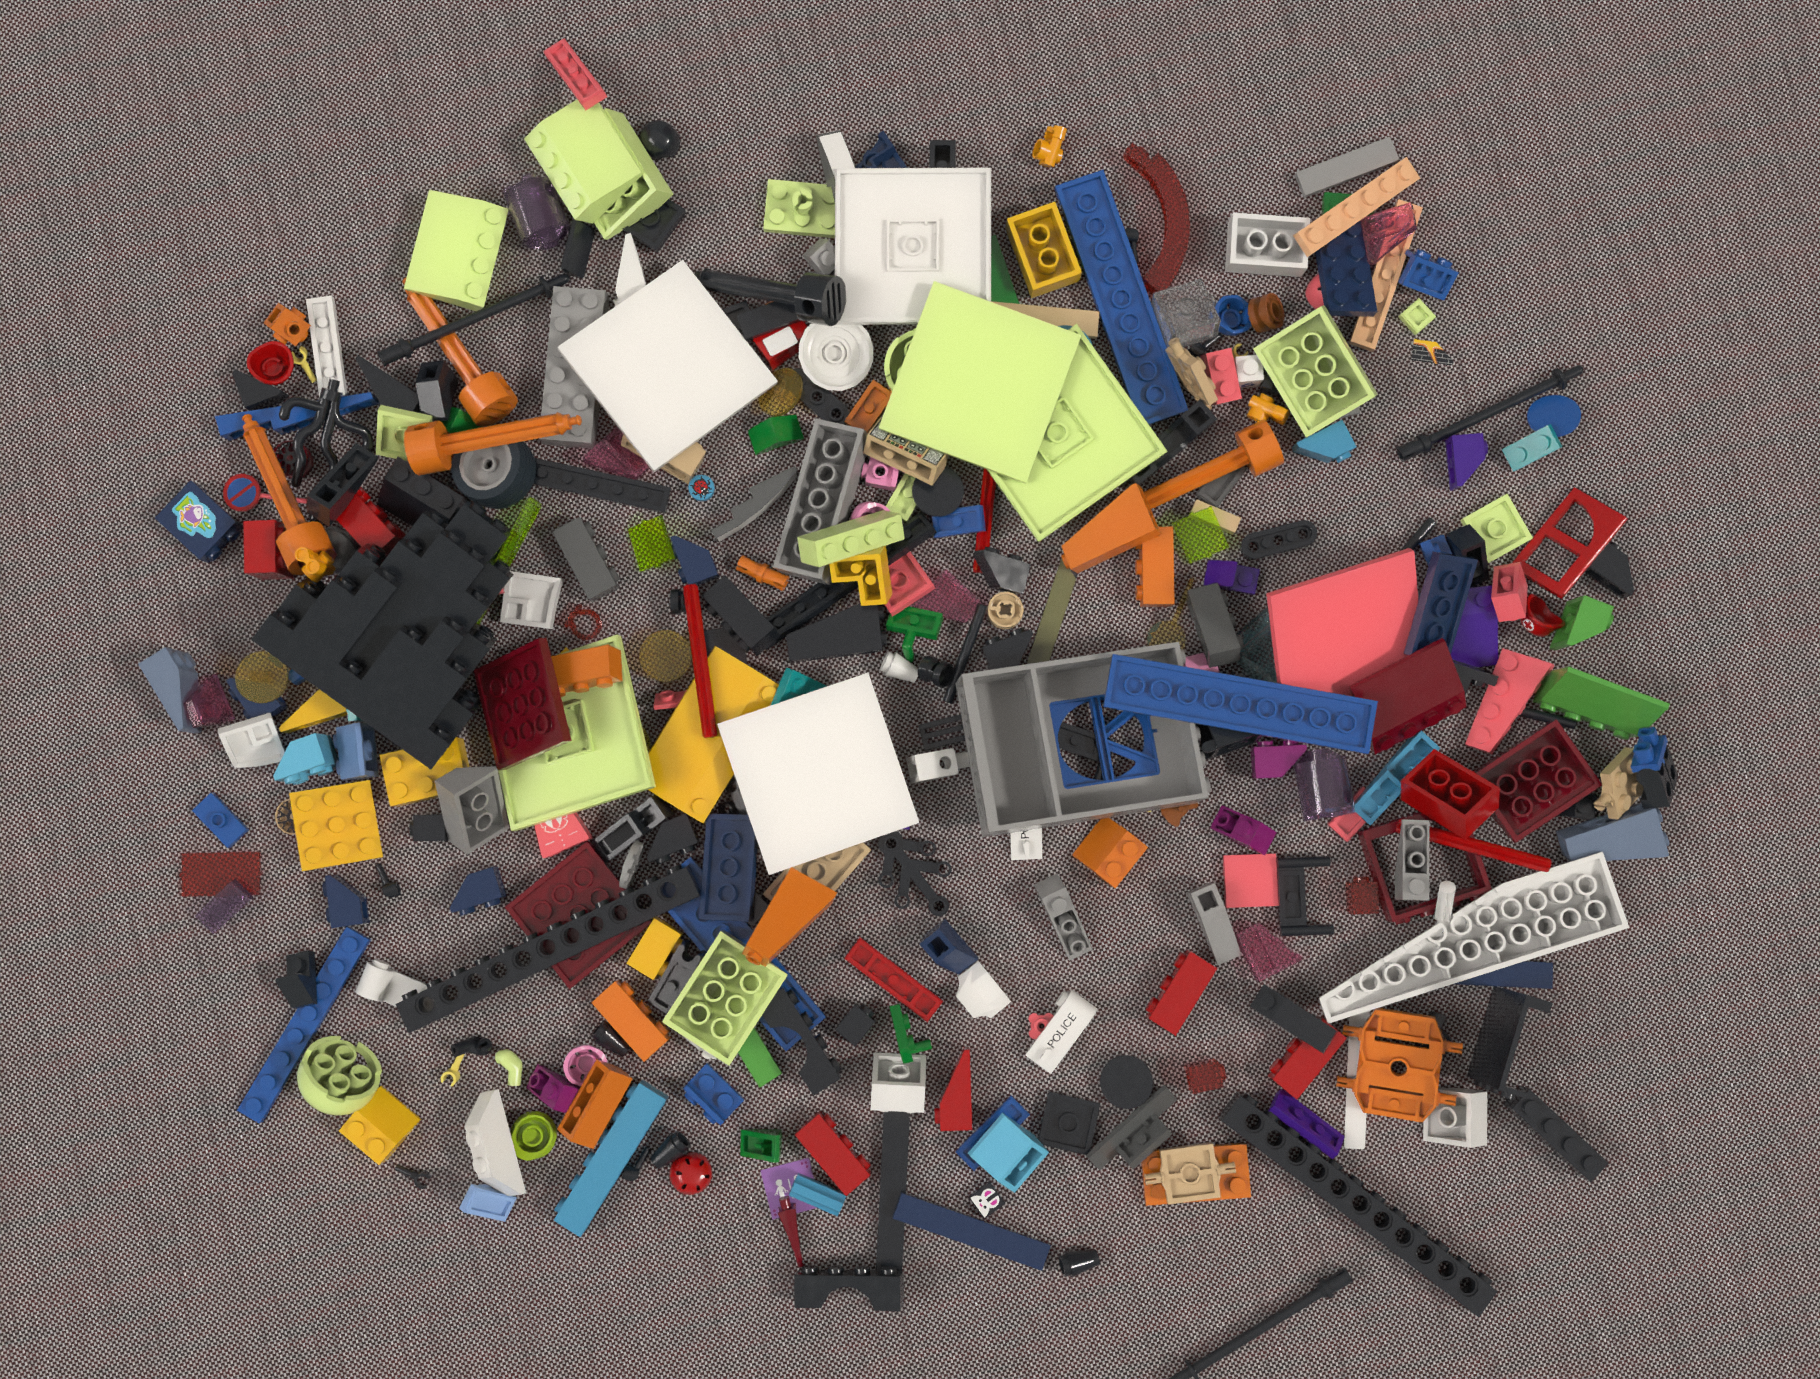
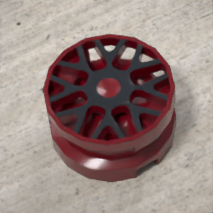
(287, 459)

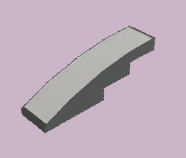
(833, 155)
(763, 496)

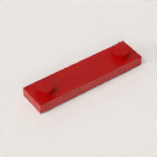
(893, 979)

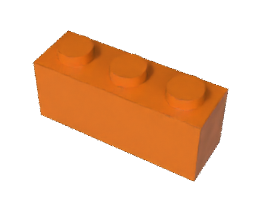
(1156, 570)
(587, 669)
(632, 1019)
(594, 1104)

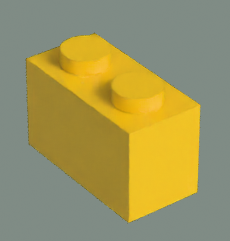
(655, 948)

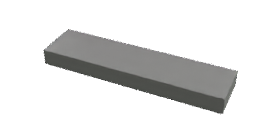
(1346, 167)

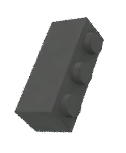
(587, 559)
(1214, 625)

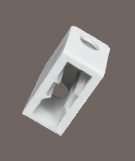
(927, 766)

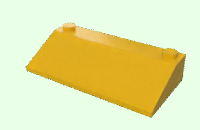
(696, 769)

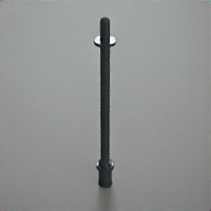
(406, 347)
(1424, 443)
(1324, 1289)

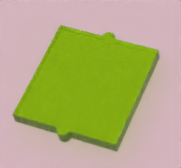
(1200, 534)
(651, 543)

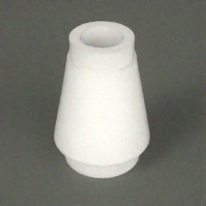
(898, 667)

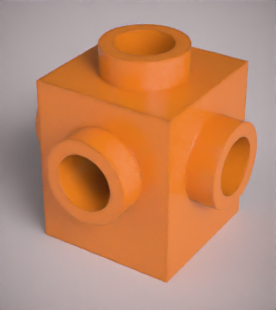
(288, 324)

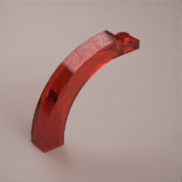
(1175, 214)

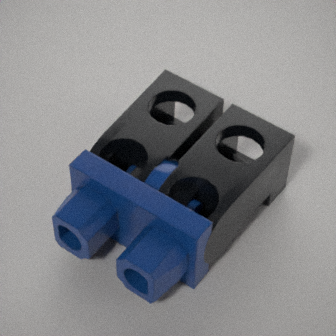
(1654, 769)

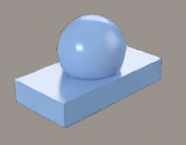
(487, 1202)

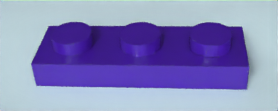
(1306, 1123)

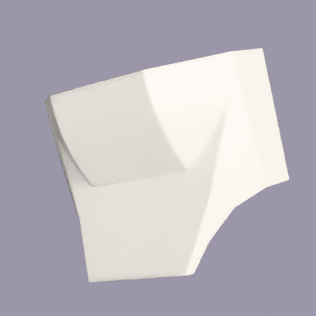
(980, 992)

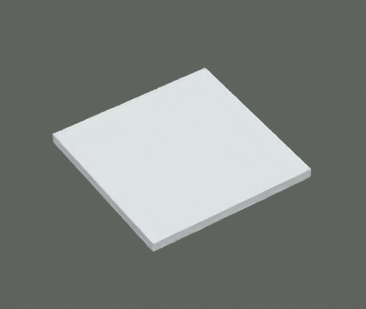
(906, 231)
(667, 365)
(818, 773)

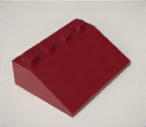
(1412, 694)
(1538, 780)

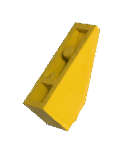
(314, 711)

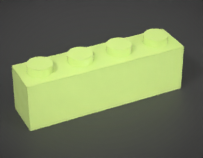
(850, 538)

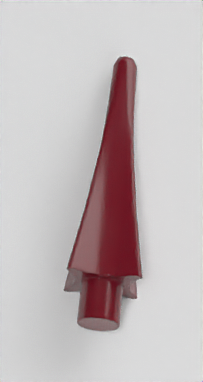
(788, 1217)

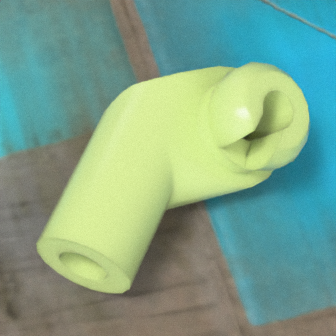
(512, 1063)

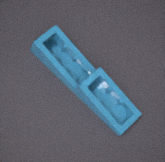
(1387, 783)

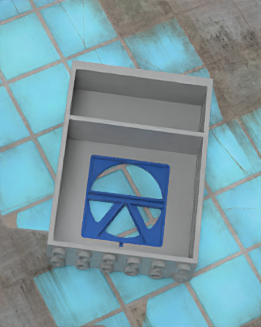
(1015, 753)

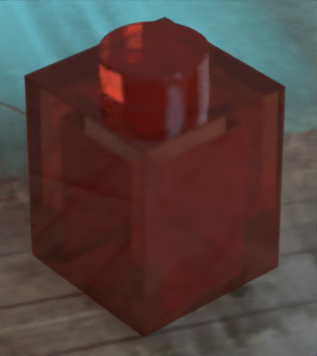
(1362, 896)
(1204, 1075)

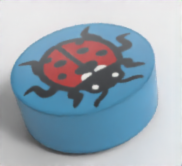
(701, 488)

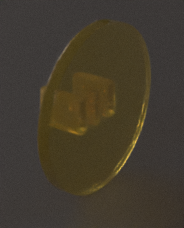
(783, 395)
(665, 655)
(261, 677)

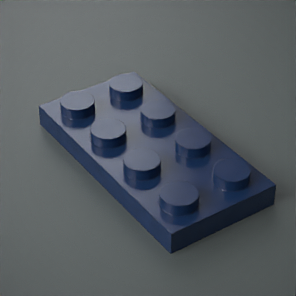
(1346, 275)
(1441, 601)
(728, 869)

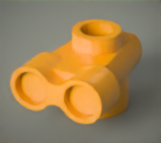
(1048, 150)
(1263, 408)
(316, 564)

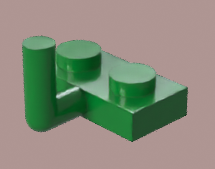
(915, 623)
(906, 1042)

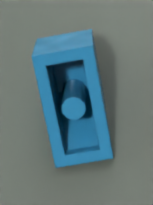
(1328, 444)

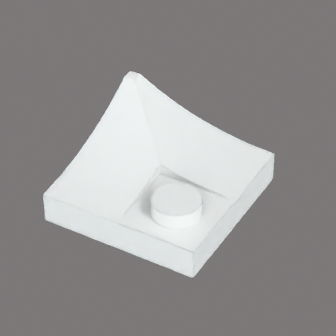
(531, 600)
(252, 742)

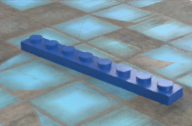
(303, 1026)

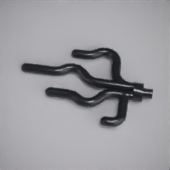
(326, 410)

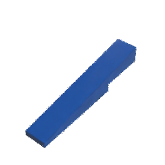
(231, 425)

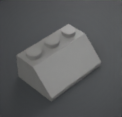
(472, 806)

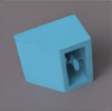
(307, 757)
(1008, 1152)

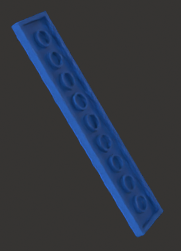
(1120, 297)
(1240, 704)

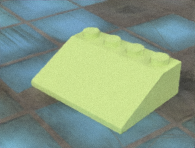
(584, 159)
(644, 195)
(456, 249)
(1315, 371)
(724, 998)

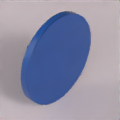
(1555, 410)

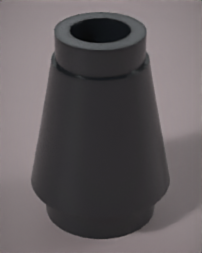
(610, 1039)
(671, 1149)
(1076, 1262)

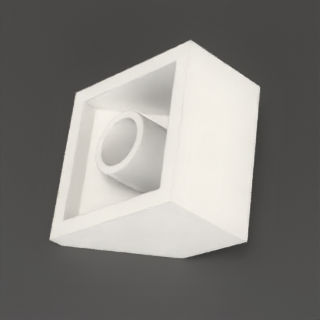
(897, 1084)
(1459, 1124)

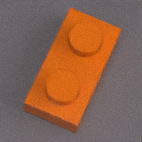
(869, 407)

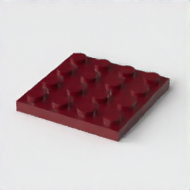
(522, 704)
(568, 889)

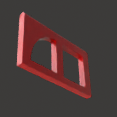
(1606, 525)

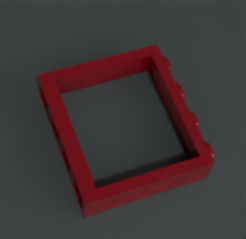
(1424, 908)

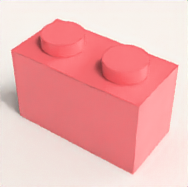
(1222, 371)
(1509, 592)

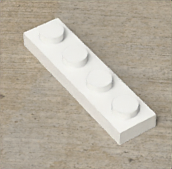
(326, 342)

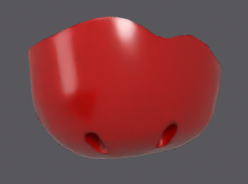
(691, 1174)

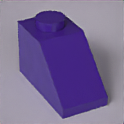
(1464, 457)

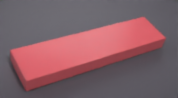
(575, 74)

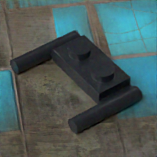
(1080, 743)
(1293, 897)

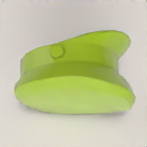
(533, 1135)

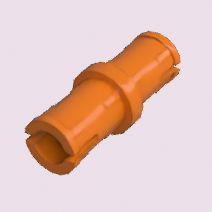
(762, 573)

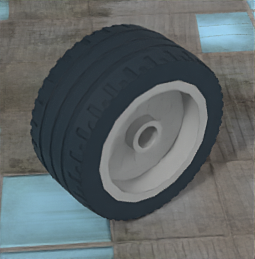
(495, 475)

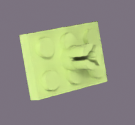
(799, 209)

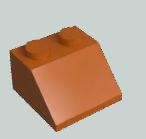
(1109, 851)

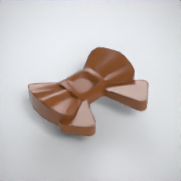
(1174, 815)

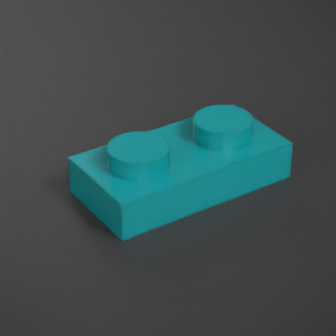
(1532, 448)

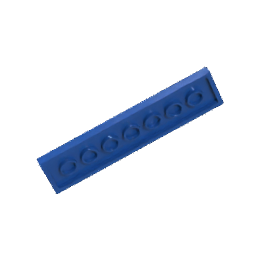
(705, 932)

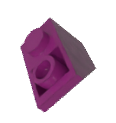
(1274, 761)
(1243, 830)
(552, 1088)

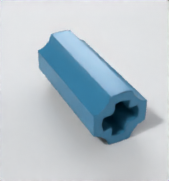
(817, 1194)

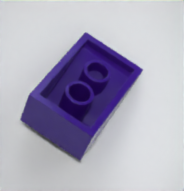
(1478, 630)

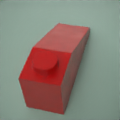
(955, 1103)

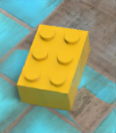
(1043, 250)
(413, 782)

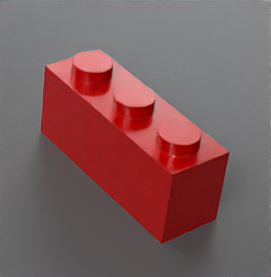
(1180, 991)
(1302, 1064)
(834, 1152)

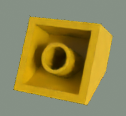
(380, 1125)

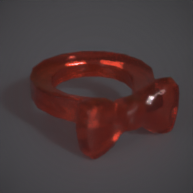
(570, 622)

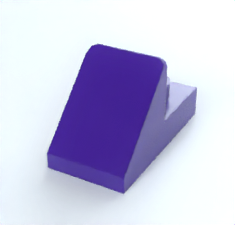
(1231, 576)

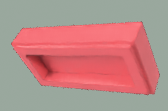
(1348, 824)

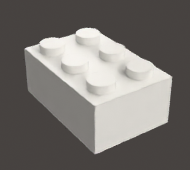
(1265, 245)

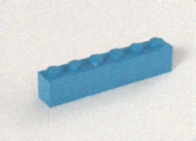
(611, 1157)

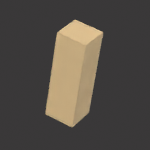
(1226, 520)

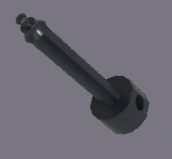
(816, 297)

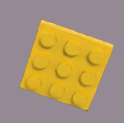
(335, 825)

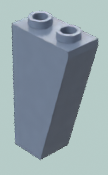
(1631, 837)

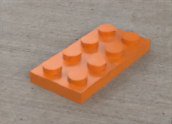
(1231, 1185)

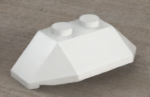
(493, 1146)

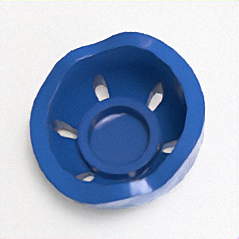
(1230, 317)

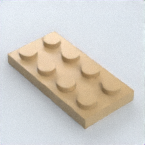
(828, 870)

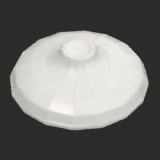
(836, 355)

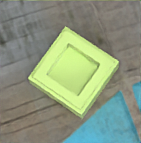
(1417, 316)

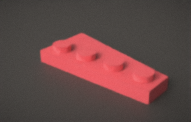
(1502, 703)

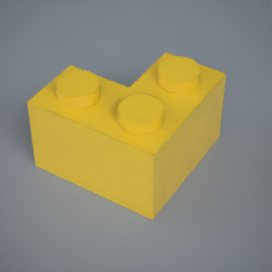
(870, 571)

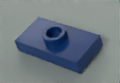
(960, 522)
(220, 820)

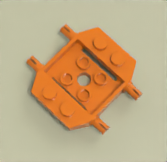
(1395, 1095)

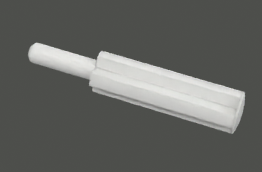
(1445, 901)

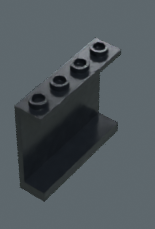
(1500, 1039)

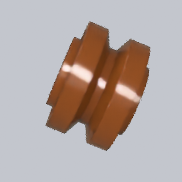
(1266, 313)

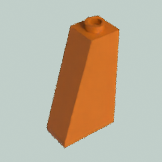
(1114, 530)
(790, 912)

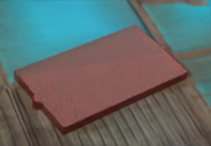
(211, 872)

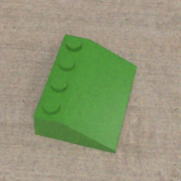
(1598, 702)

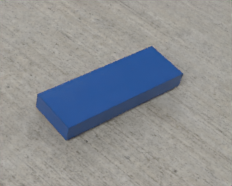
(1010, 1108)

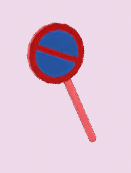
(244, 492)

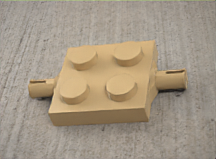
(1191, 373)
(1619, 785)
(1190, 1173)

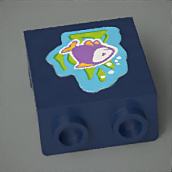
(199, 522)

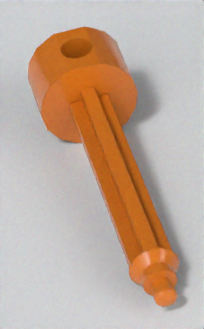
(486, 395)
(432, 447)
(1256, 449)
(298, 531)

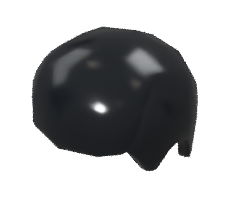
(660, 139)

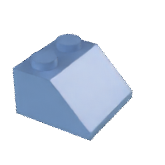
(356, 751)

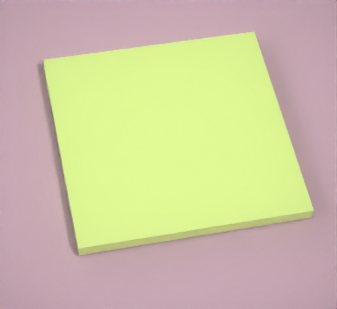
(979, 382)
(1087, 449)
(596, 767)

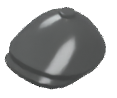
(344, 546)

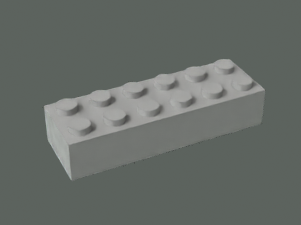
(563, 389)
(821, 493)

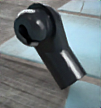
(472, 1045)

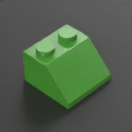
(1583, 619)

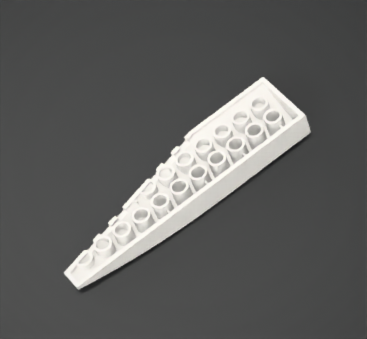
(1490, 933)

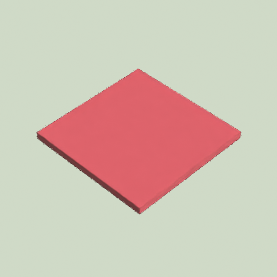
(1343, 623)

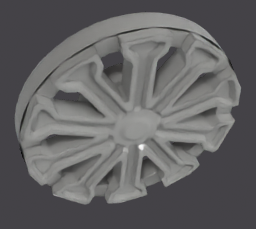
(631, 864)

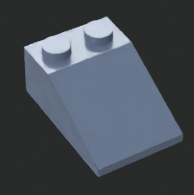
(173, 680)

